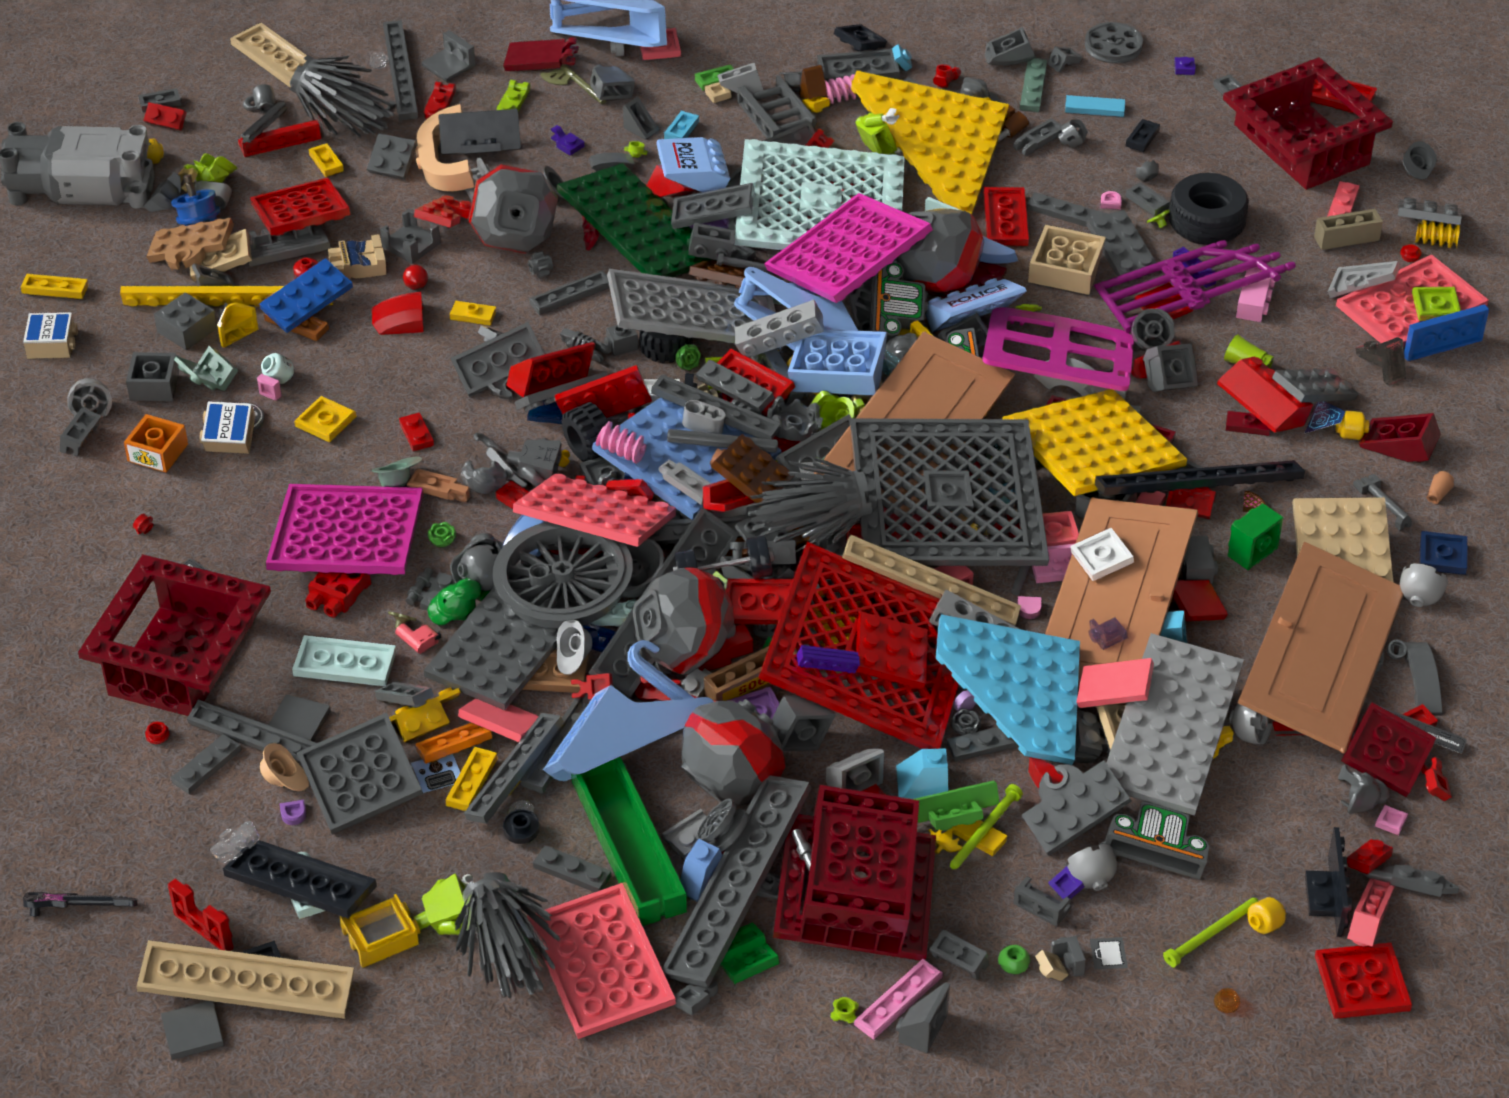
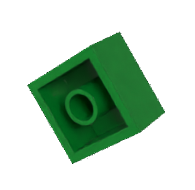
(1255, 536)

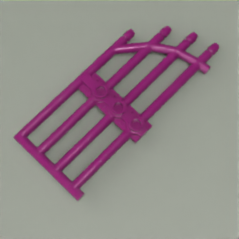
(1185, 284)

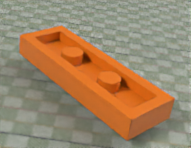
(452, 742)

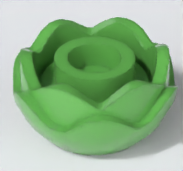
(693, 355)
(441, 534)
(1014, 959)

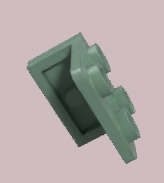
(211, 369)

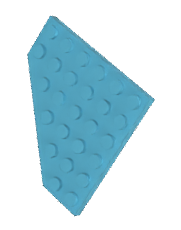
(1018, 678)

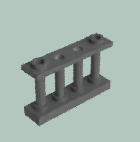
(766, 122)

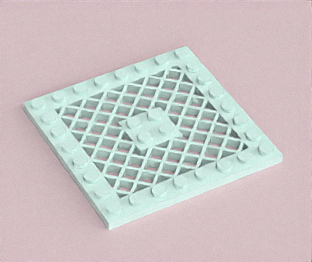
(817, 197)

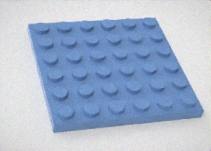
(654, 424)

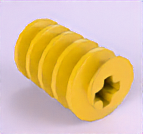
(1438, 232)

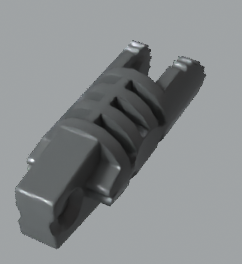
(577, 338)

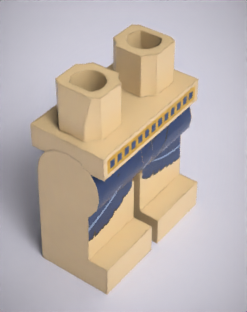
(359, 258)

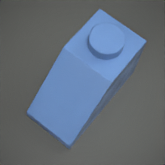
(699, 868)

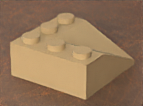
(1066, 259)

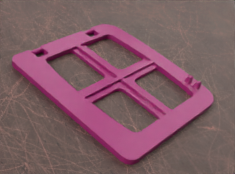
(1059, 347)

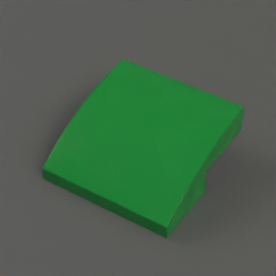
(748, 954)

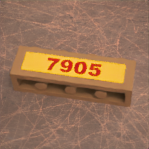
(737, 678)

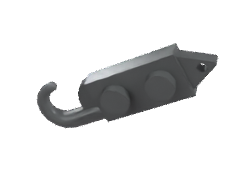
(496, 454)
(1414, 879)

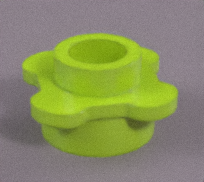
(636, 149)
(844, 1004)

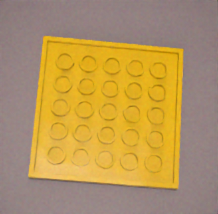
(1096, 438)

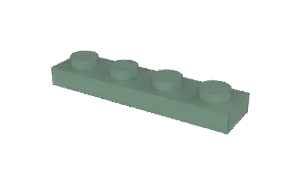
(1033, 85)

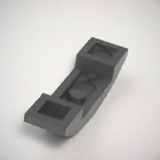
(1424, 676)

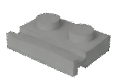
(683, 834)

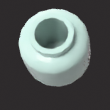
(278, 367)

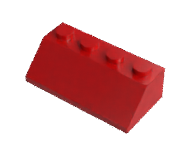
(551, 370)
(1256, 390)

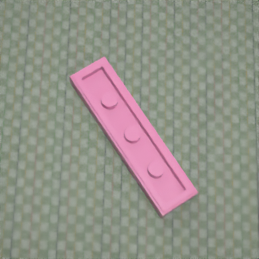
(898, 999)

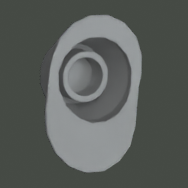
(572, 646)

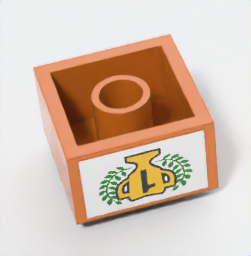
(156, 443)

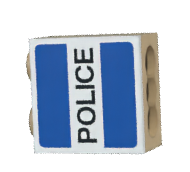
(50, 335)
(228, 427)

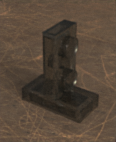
(1386, 355)

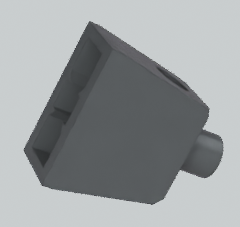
(611, 83)

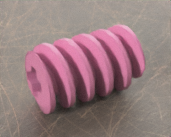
(839, 88)
(621, 443)

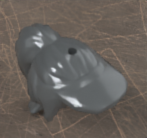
(1364, 791)

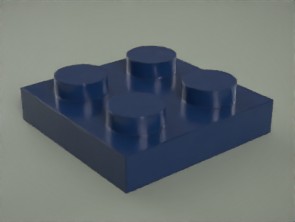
(1444, 552)

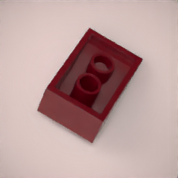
(1403, 437)

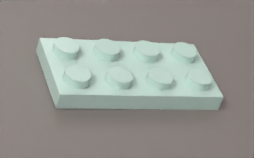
(344, 660)

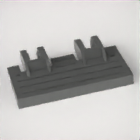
(286, 246)

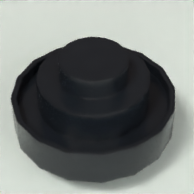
(521, 826)

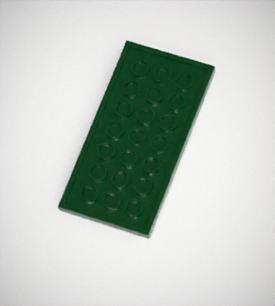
(632, 220)

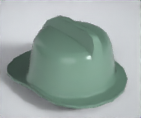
(397, 473)

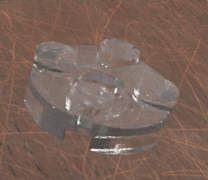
(233, 841)

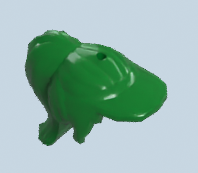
(459, 602)

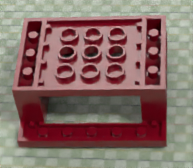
(1296, 136)
(190, 603)
(869, 914)

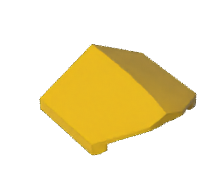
(236, 323)

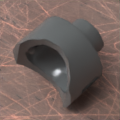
(1071, 135)

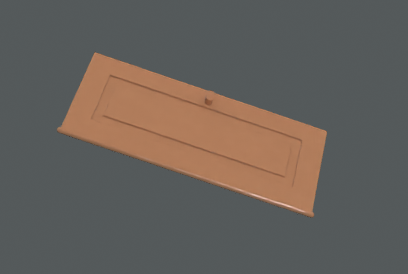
(929, 383)
(1134, 594)
(1322, 647)

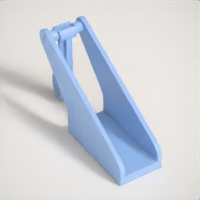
(646, 21)
(790, 295)
(618, 725)

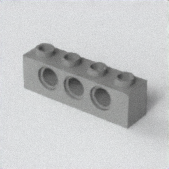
(779, 329)
(955, 606)

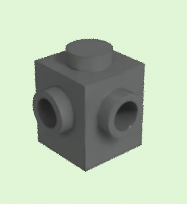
(621, 340)

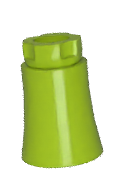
(1240, 349)

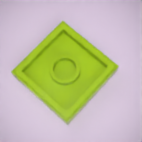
(1435, 301)

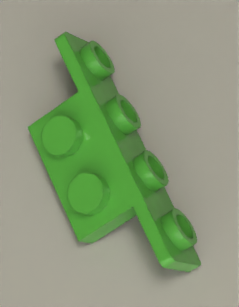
(957, 805)

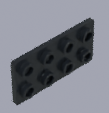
(479, 131)
(1329, 889)

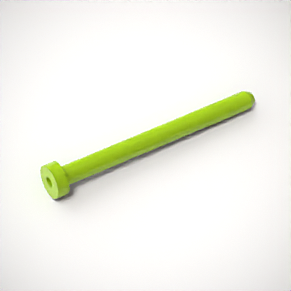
(1013, 793)
(1173, 957)

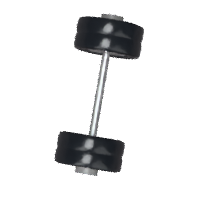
(758, 556)

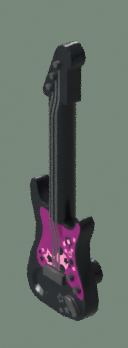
(36, 900)

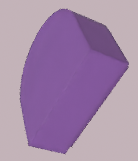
(293, 812)

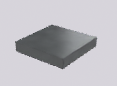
(300, 717)
(192, 1029)

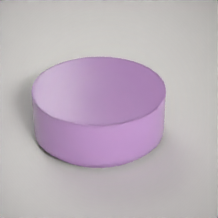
(964, 700)

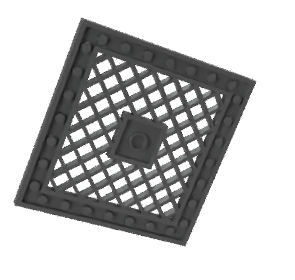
(951, 490)

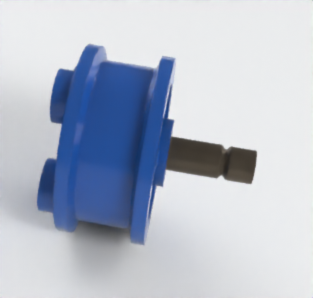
(195, 205)

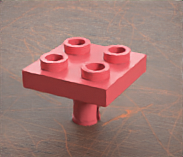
(670, 50)

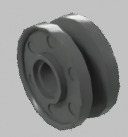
(723, 825)

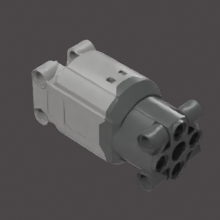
(78, 165)

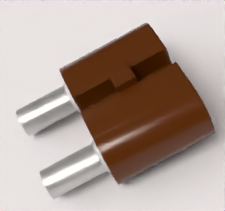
(1013, 124)

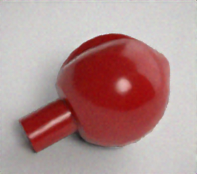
(415, 277)

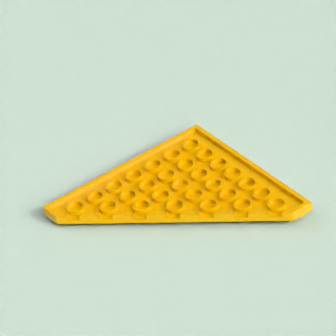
(939, 132)

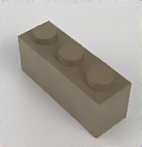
(1348, 229)

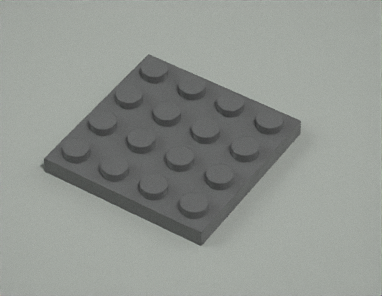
(359, 773)

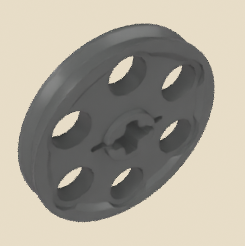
(1113, 42)

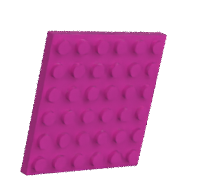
(848, 247)
(345, 529)

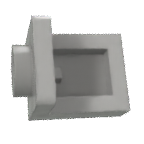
(694, 682)

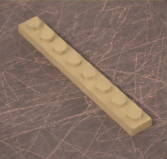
(926, 578)

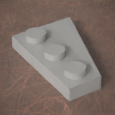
(1362, 276)

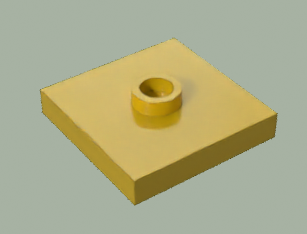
(325, 419)

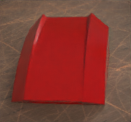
(399, 314)

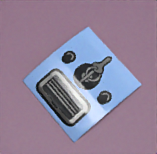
(436, 773)

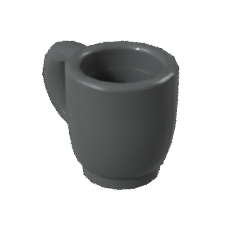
(263, 98)

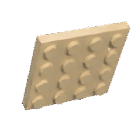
(1346, 528)

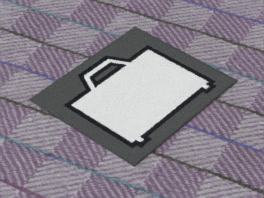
(1108, 953)

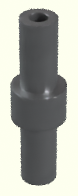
(803, 848)

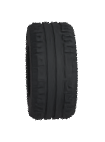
(1208, 208)

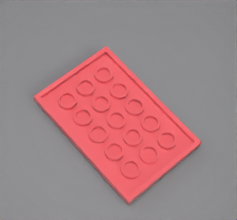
(1390, 308)
(595, 509)
(603, 962)

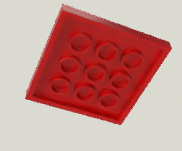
(300, 206)

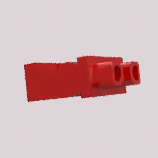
(336, 591)

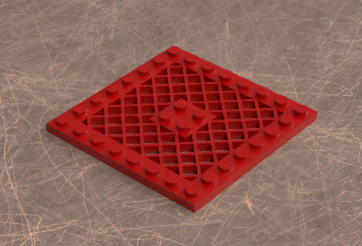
(782, 667)

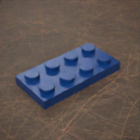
(306, 295)
(1446, 332)

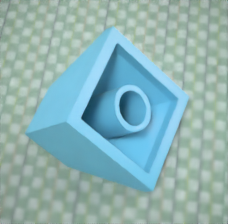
(923, 774)

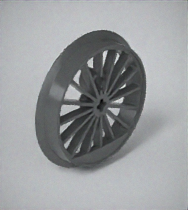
(561, 575)

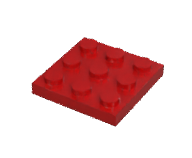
(892, 650)
(1363, 980)

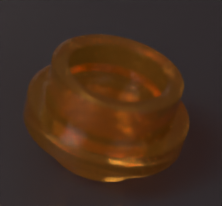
(1227, 1000)

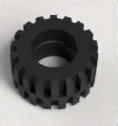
(661, 346)
(582, 428)

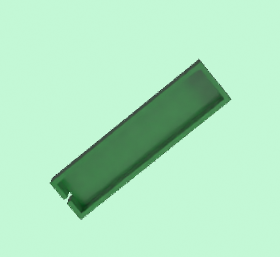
(630, 841)

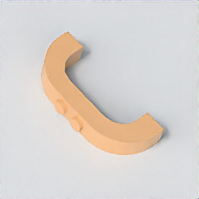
(439, 175)

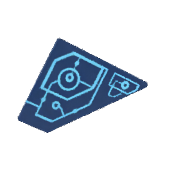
(1324, 416)

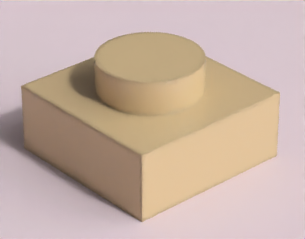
(717, 92)
(1051, 965)

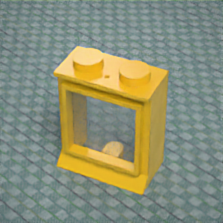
(381, 930)

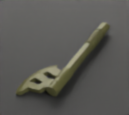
(568, 74)

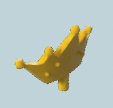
(945, 841)

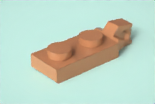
(439, 485)

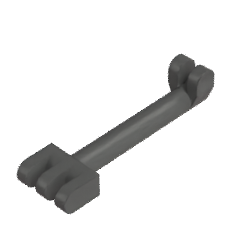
(1372, 485)

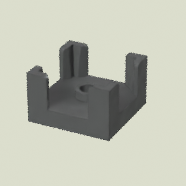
(411, 240)

